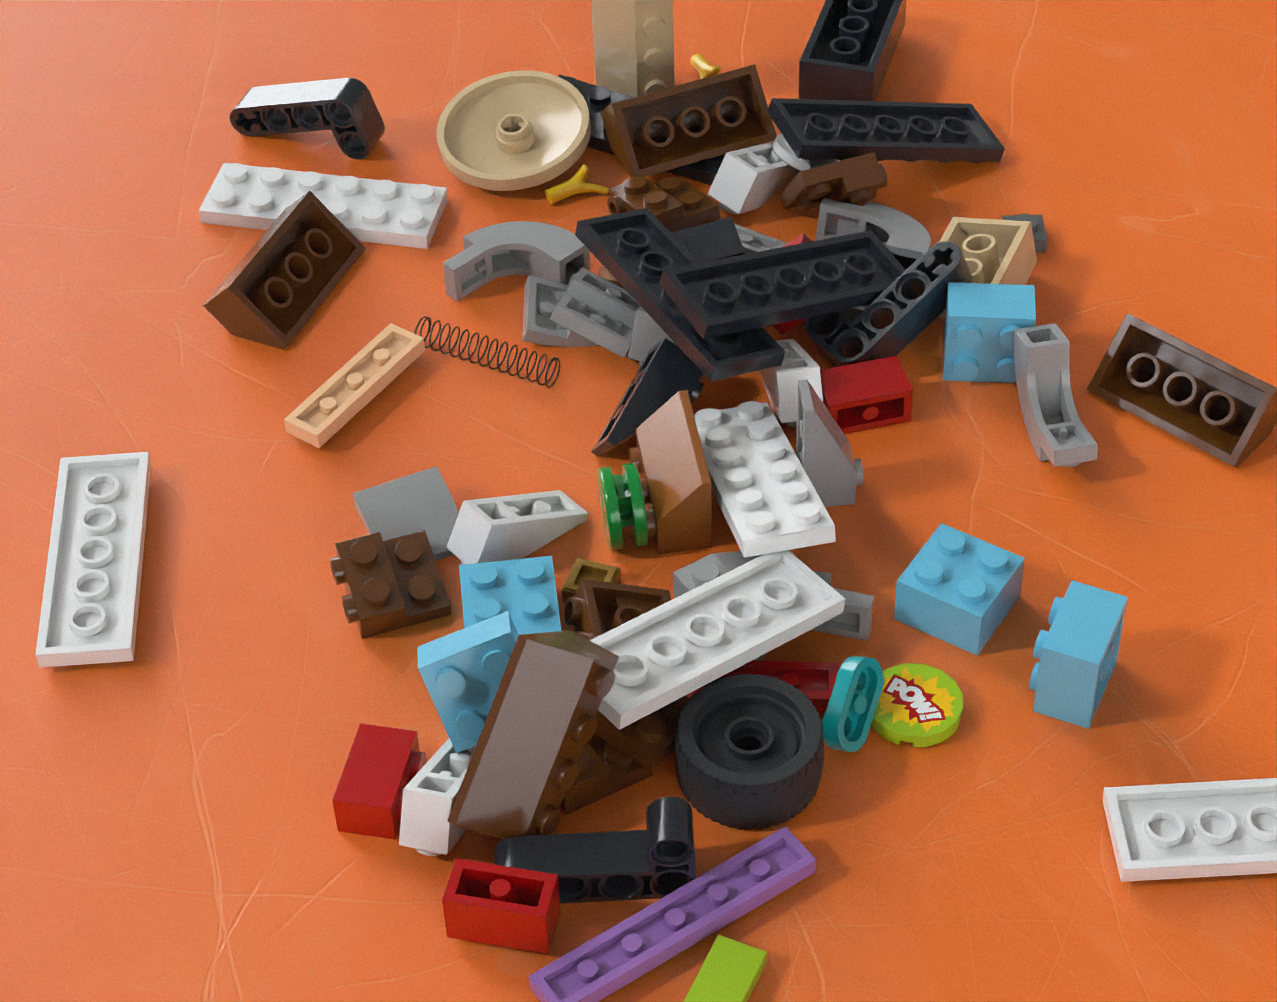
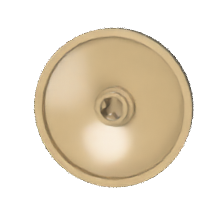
(513, 130)

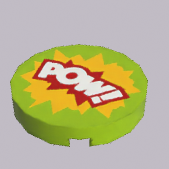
(918, 705)

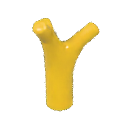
(703, 67)
(574, 186)

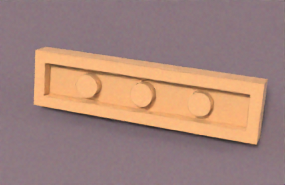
(354, 385)

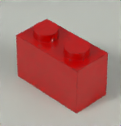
(867, 394)
(374, 780)
(501, 905)

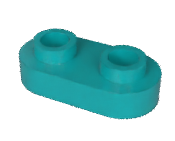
(852, 703)

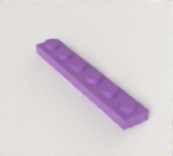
(675, 921)

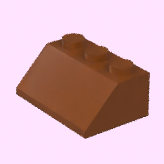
(674, 477)

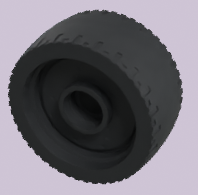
(749, 751)

